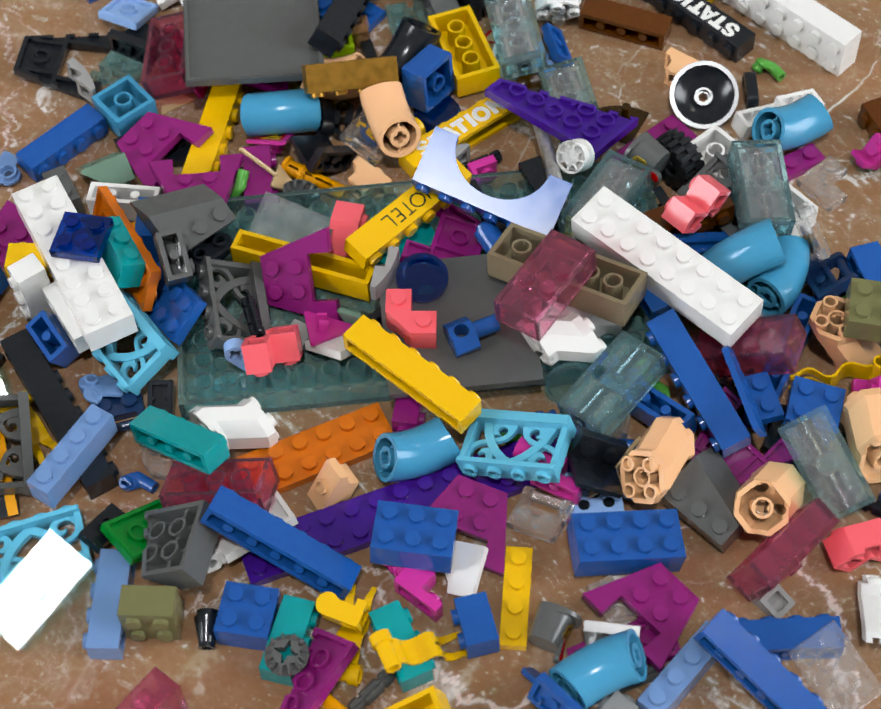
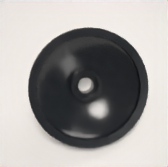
(709, 80)

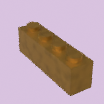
(348, 75)

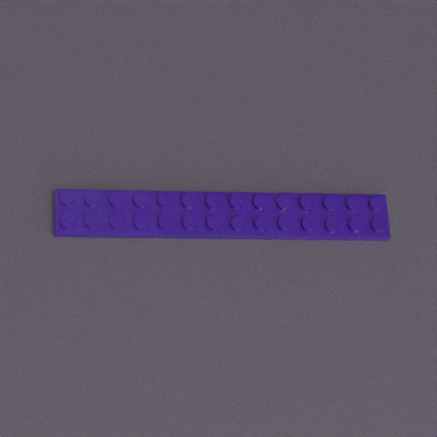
(350, 524)

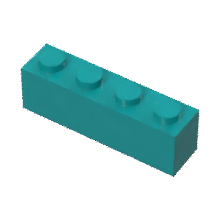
(180, 439)

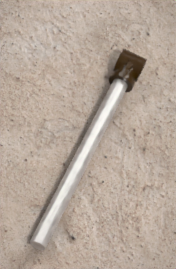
(543, 138)

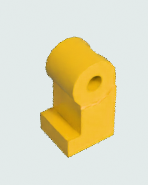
(342, 612)

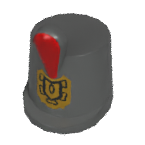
(649, 152)
(552, 628)

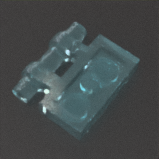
(396, 11)
(117, 66)

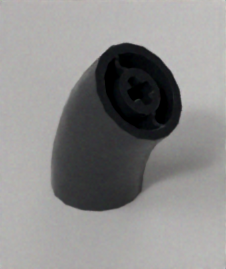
(409, 40)

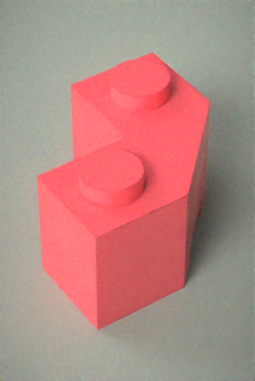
(702, 199)
(344, 221)
(415, 327)
(279, 345)
(854, 545)

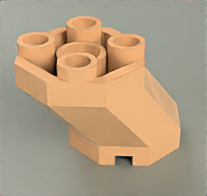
(827, 325)
(863, 430)
(656, 460)
(769, 498)

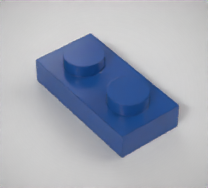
(556, 43)

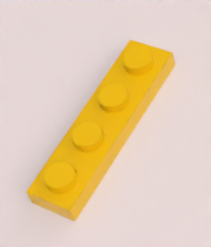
(516, 598)

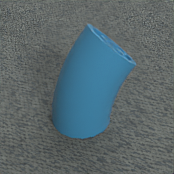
(279, 113)
(793, 123)
(747, 251)
(783, 283)
(414, 452)
(602, 668)

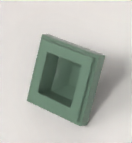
(350, 314)

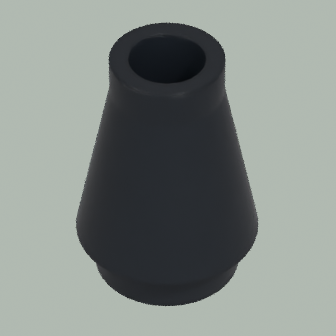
(204, 625)

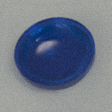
(440, 113)
(424, 275)

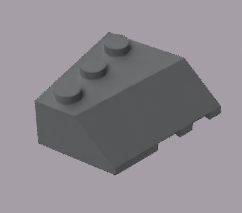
(193, 209)
(706, 499)
(178, 545)

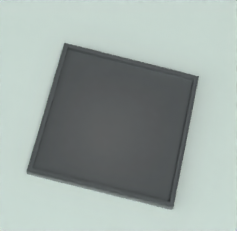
(248, 40)
(503, 356)

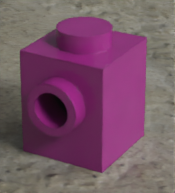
(407, 414)

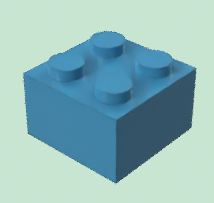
(123, 104)

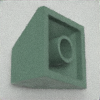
(109, 169)

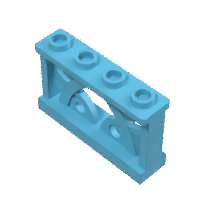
(156, 346)
(524, 465)
(18, 532)

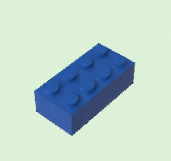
(625, 541)

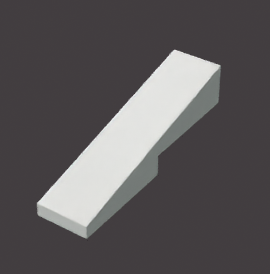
(744, 119)

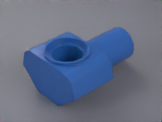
(472, 330)

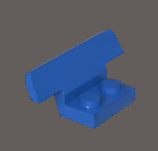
(756, 394)
(546, 692)

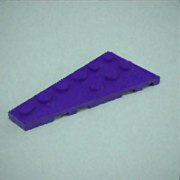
(562, 117)

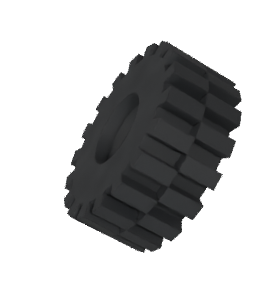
(684, 159)

